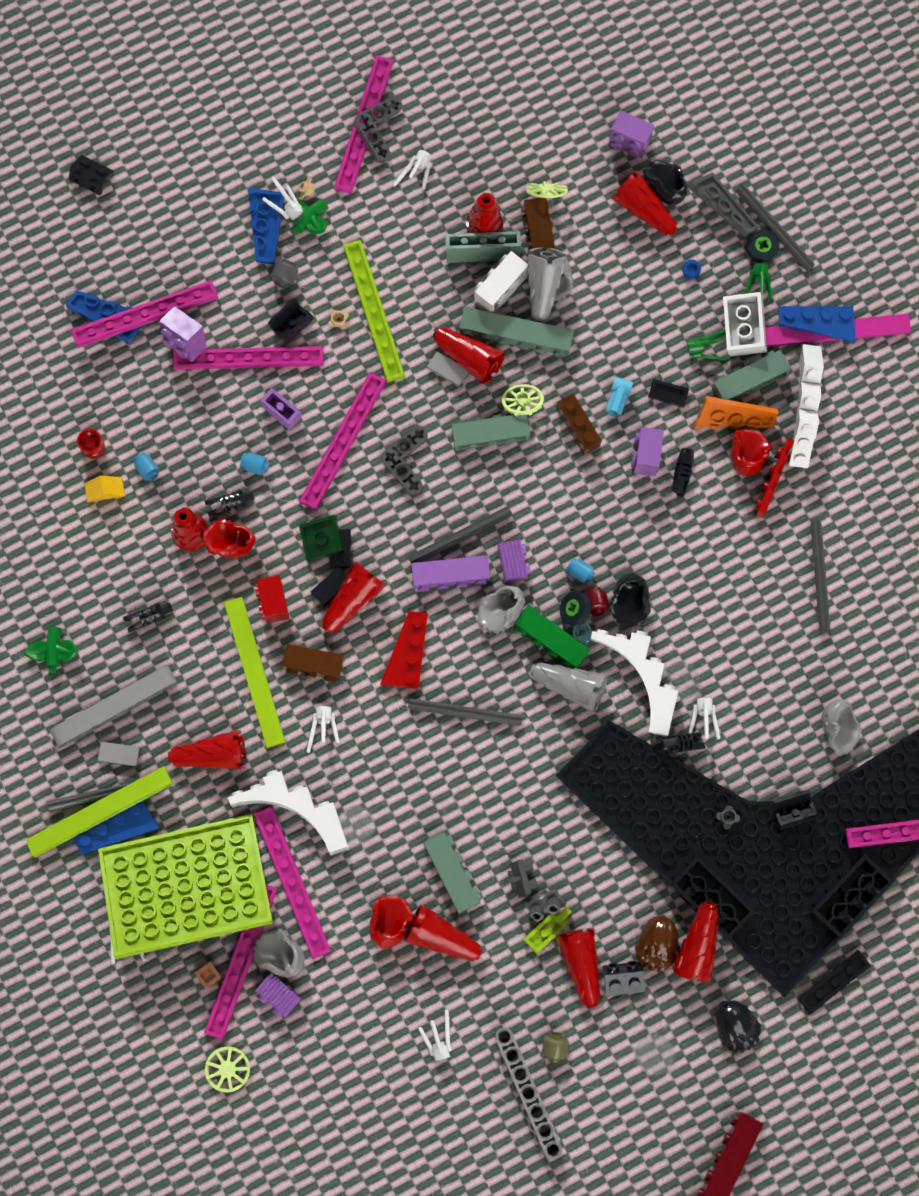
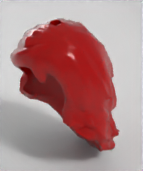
(749, 451)
(228, 539)
(389, 921)

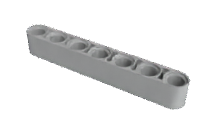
(113, 706)
(535, 1100)

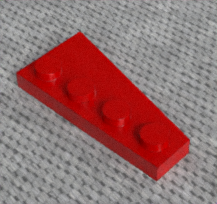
(775, 473)
(407, 656)

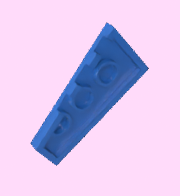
(265, 223)
(94, 309)
(821, 320)
(123, 826)

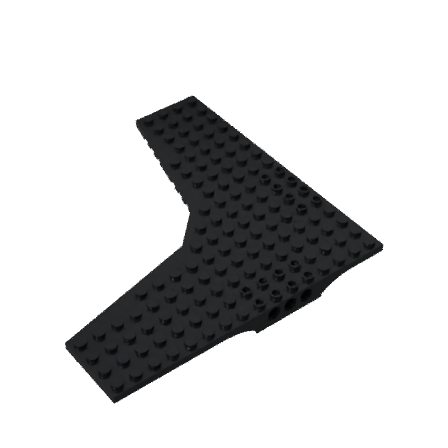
(776, 890)

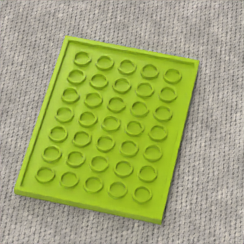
(184, 886)

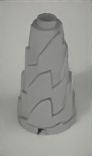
(544, 280)
(573, 684)

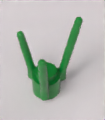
(761, 274)
(696, 346)

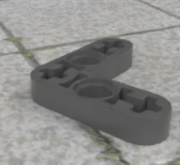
(372, 121)
(399, 456)

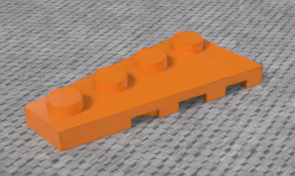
(723, 413)

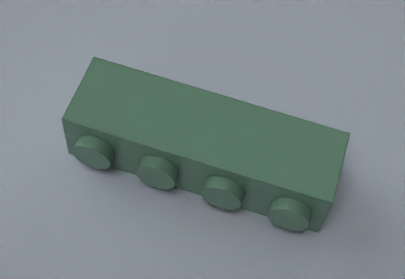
(481, 246)
(752, 377)
(490, 431)
(451, 872)

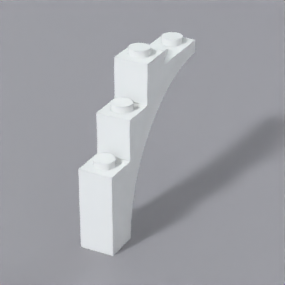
(808, 403)
(635, 651)
(299, 801)

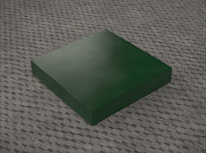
(321, 538)

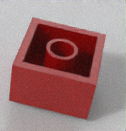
(273, 599)

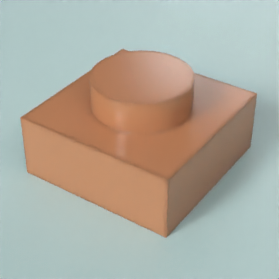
(208, 975)

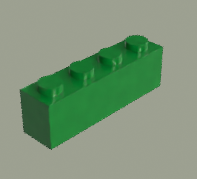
(551, 637)

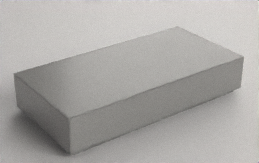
(447, 369)
(119, 754)

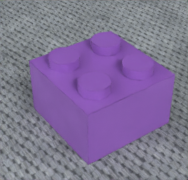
(631, 134)
(182, 334)
(648, 451)

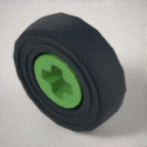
(757, 238)
(578, 615)

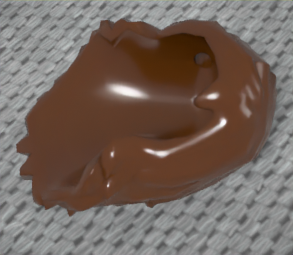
(657, 944)

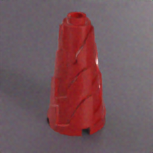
(644, 204)
(484, 216)
(470, 354)
(187, 529)
(352, 596)
(216, 752)
(439, 935)
(699, 946)
(581, 960)

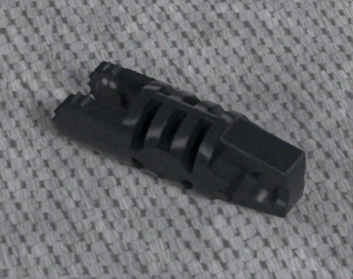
(683, 471)
(230, 501)
(148, 615)
(681, 743)

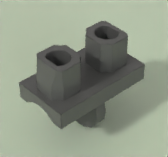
(519, 880)
(544, 904)

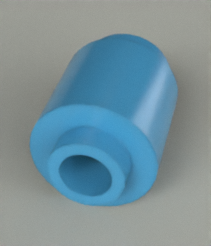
(254, 463)
(146, 466)
(580, 570)

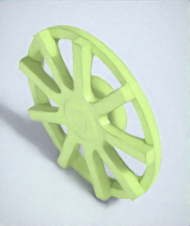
(546, 190)
(522, 399)
(227, 1069)

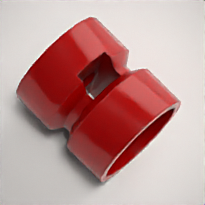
(91, 443)

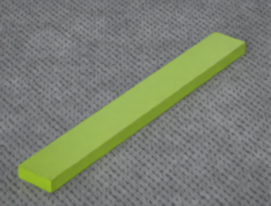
(374, 311)
(254, 672)
(99, 812)

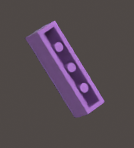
(451, 572)

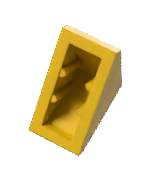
(104, 488)

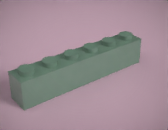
(516, 331)

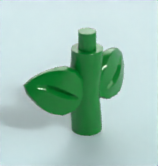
(310, 218)
(52, 650)

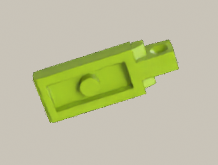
(547, 930)

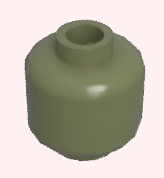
(555, 1047)

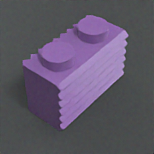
(281, 409)
(513, 561)
(278, 995)

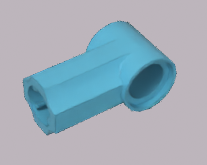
(619, 393)

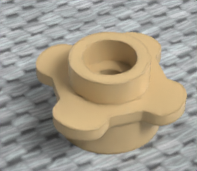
(306, 188)
(338, 314)

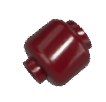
(598, 600)

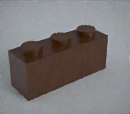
(537, 224)
(578, 424)
(313, 663)

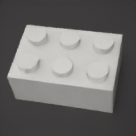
(500, 283)
(745, 324)

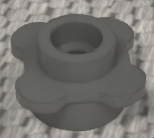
(728, 812)

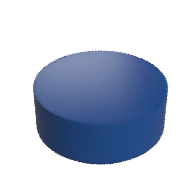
(691, 269)

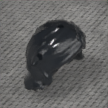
(666, 181)
(630, 600)
(737, 1026)

